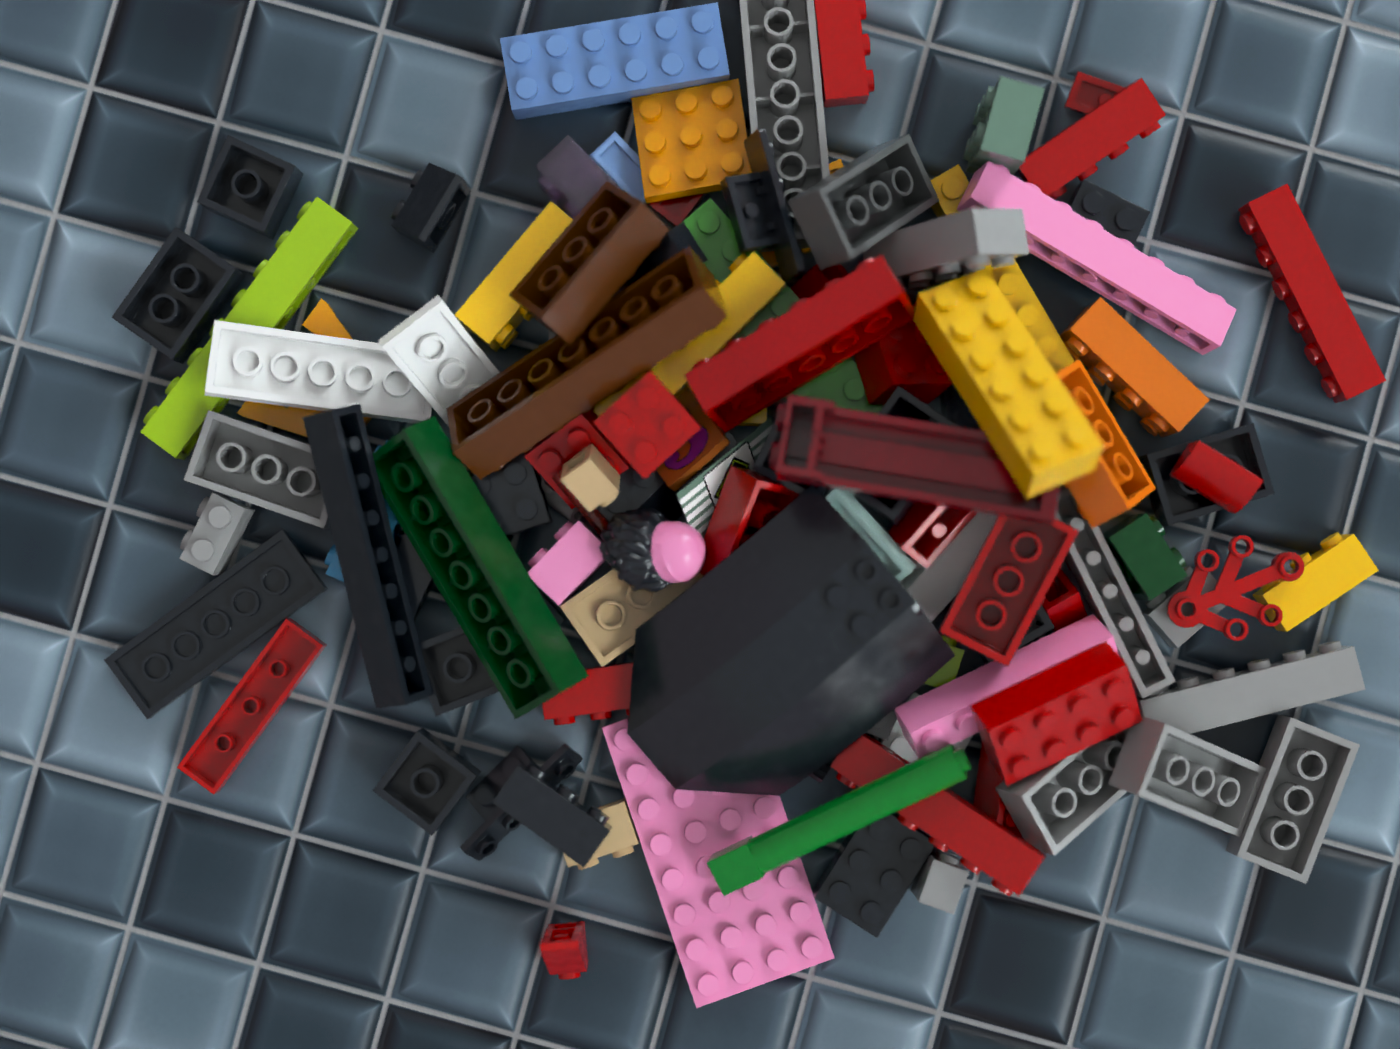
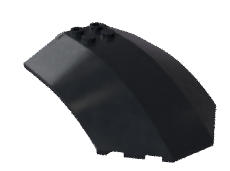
(778, 657)

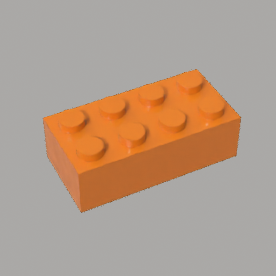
(1132, 369)
(1119, 475)

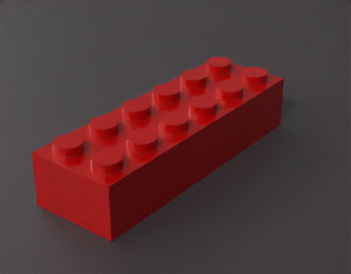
(800, 344)

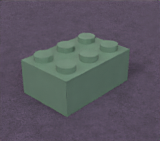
(1003, 125)

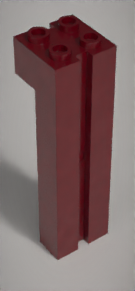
(899, 460)

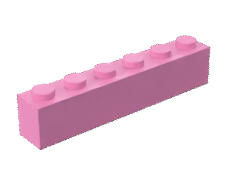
(945, 712)

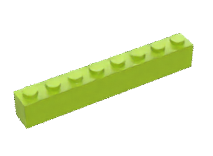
(268, 302)

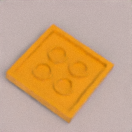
(690, 139)

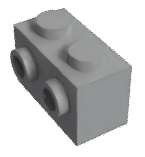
(216, 533)

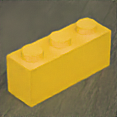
(1326, 576)

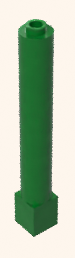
(755, 856)

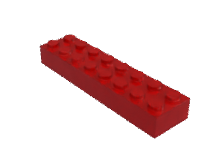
(251, 706)

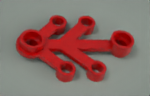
(1229, 591)

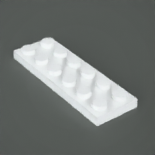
(309, 372)

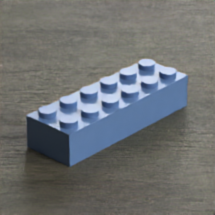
(614, 60)

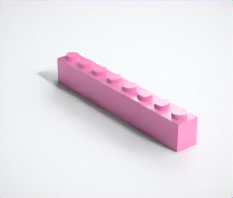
(1105, 262)

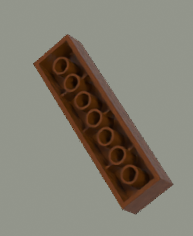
(564, 380)

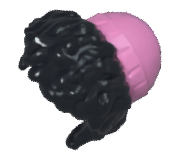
(652, 549)

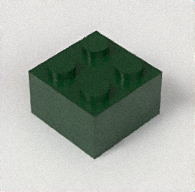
(1145, 556)

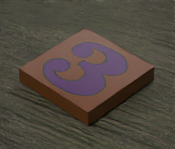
(697, 450)

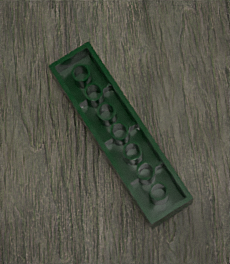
(475, 568)

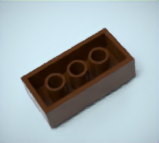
(589, 262)

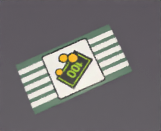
(701, 495)

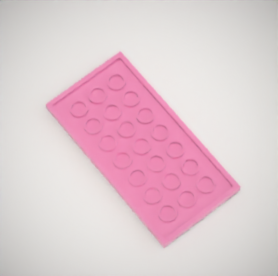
(720, 939)

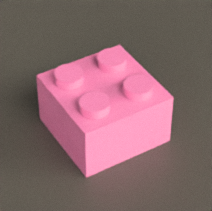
(567, 563)

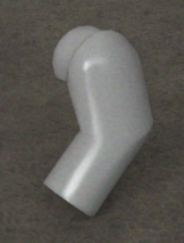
(558, 503)

